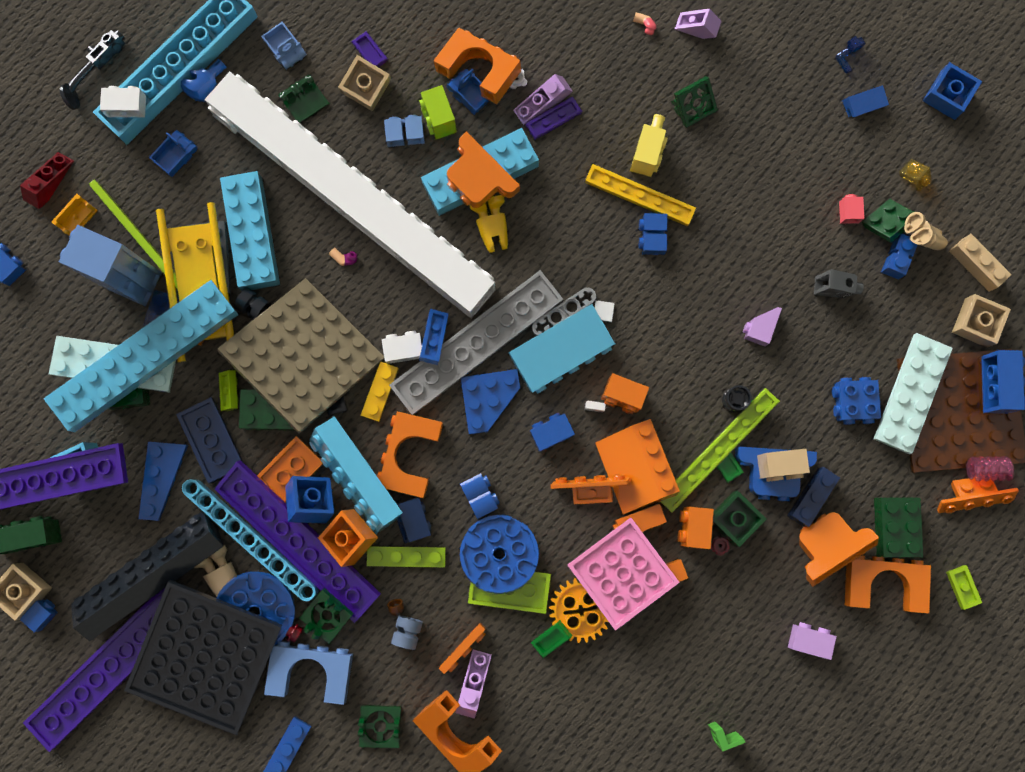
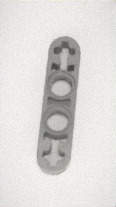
(562, 310)

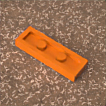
(463, 649)

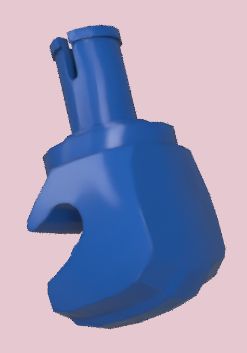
(204, 81)

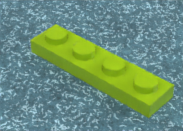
(406, 556)

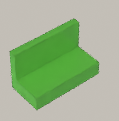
(724, 741)

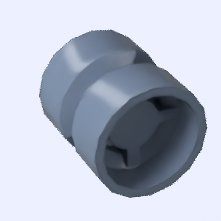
(406, 633)

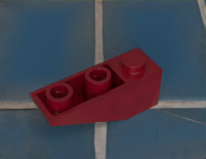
(43, 183)

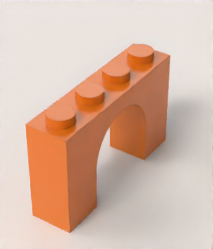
(466, 46)
(406, 427)
(650, 518)
(914, 577)
(463, 756)

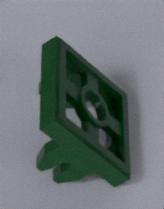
(711, 107)
(335, 607)
(365, 740)

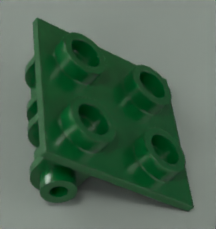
(303, 98)

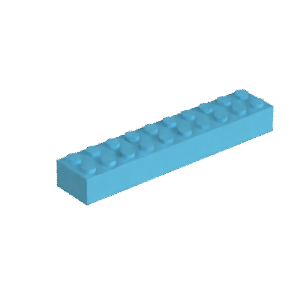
(188, 49)
(140, 357)

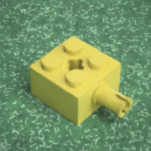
(650, 147)

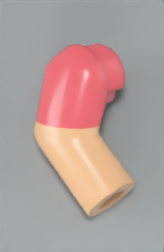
(647, 21)

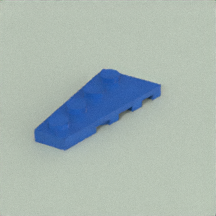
(159, 476)

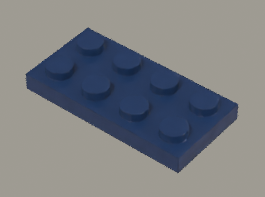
(209, 439)

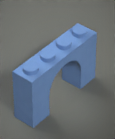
(336, 664)

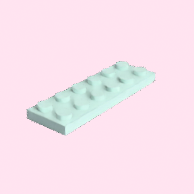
(75, 355)
(913, 393)

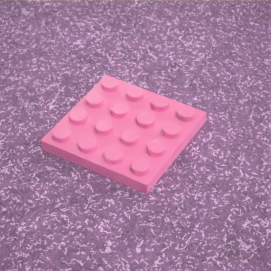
(623, 573)

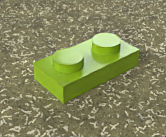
(228, 390)
(964, 587)

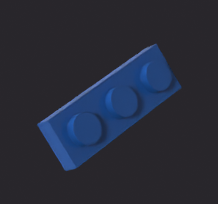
(433, 337)
(288, 746)

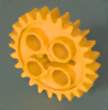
(583, 628)

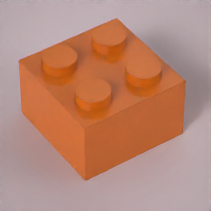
(624, 393)
(696, 527)
(347, 537)

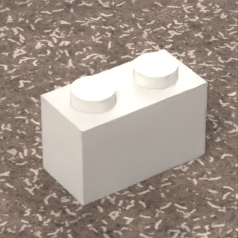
(123, 102)
(402, 347)

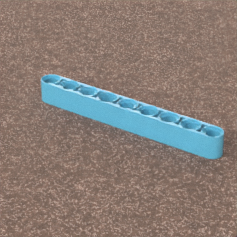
(241, 537)

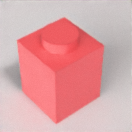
(851, 209)

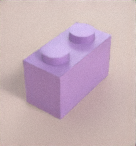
(811, 641)

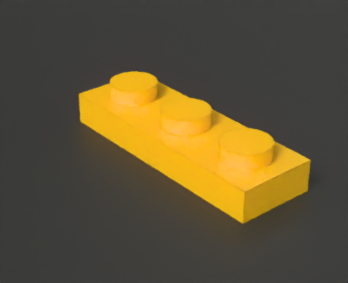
(379, 391)

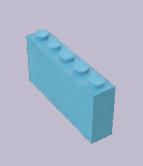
(562, 349)

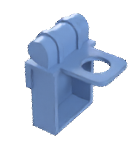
(284, 45)

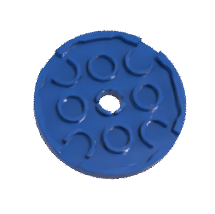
(491, 573)
(261, 591)

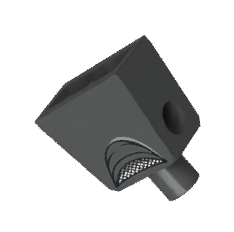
(840, 284)

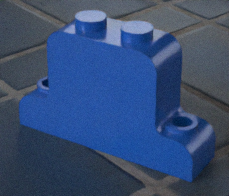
(783, 488)

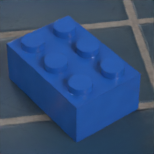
(1003, 382)

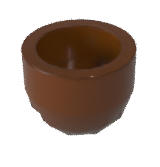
(394, 610)

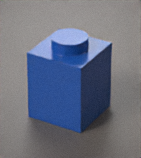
(39, 615)

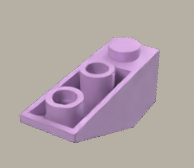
(543, 98)
(473, 683)

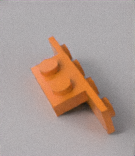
(591, 490)
(974, 494)

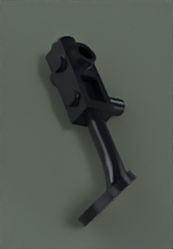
(99, 55)

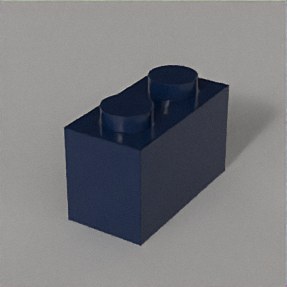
(413, 521)

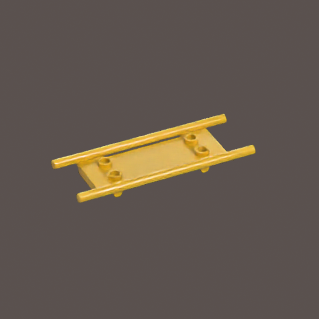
(193, 261)

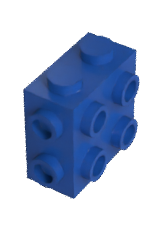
(856, 400)

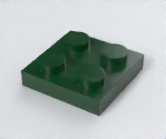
(888, 220)

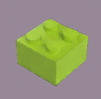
(437, 112)

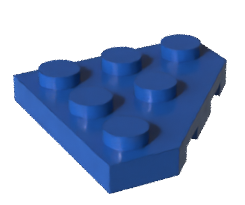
(488, 397)

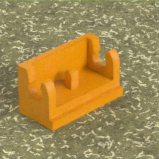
(75, 213)

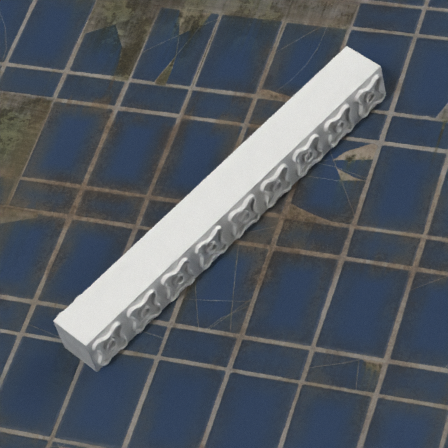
(350, 193)

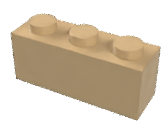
(980, 262)

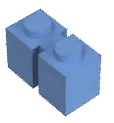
(394, 130)

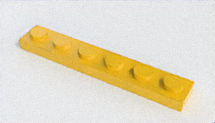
(640, 195)

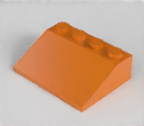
(641, 457)

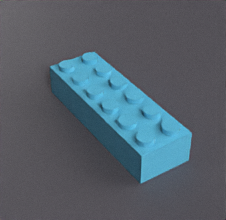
(512, 154)
(249, 231)
(354, 475)

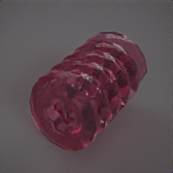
(990, 468)

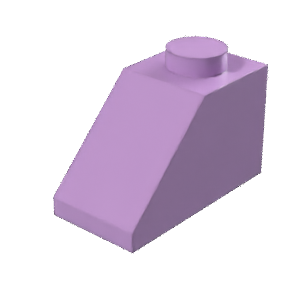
(699, 23)
(762, 327)

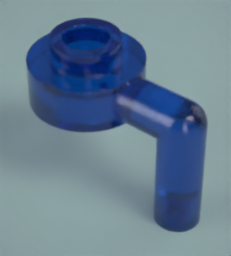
(853, 45)

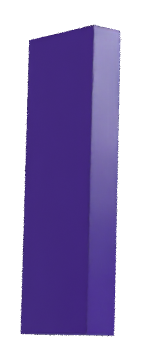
(553, 118)

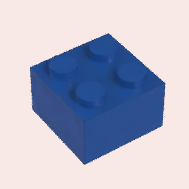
(952, 91)
(309, 499)

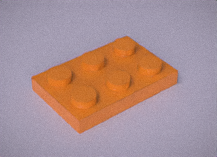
(293, 460)

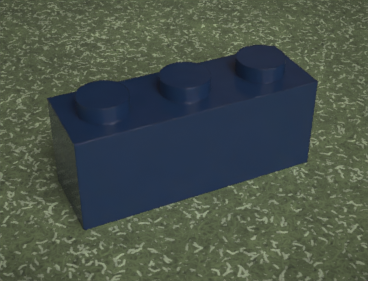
(813, 496)

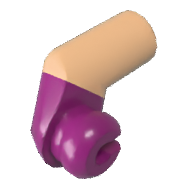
(343, 259)

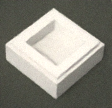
(604, 310)
(595, 406)

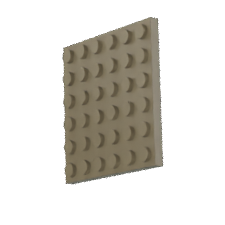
(301, 355)

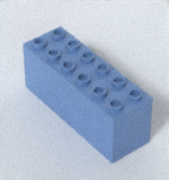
(110, 265)

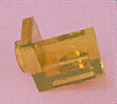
(917, 174)

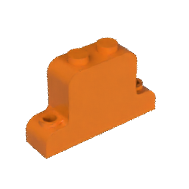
(478, 174)
(832, 545)

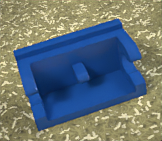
(865, 101)

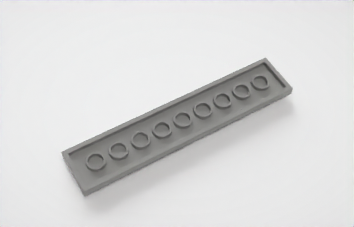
(477, 342)

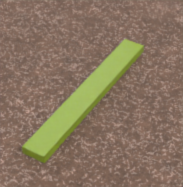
(130, 226)
(721, 447)

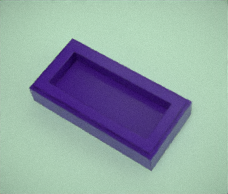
(369, 49)

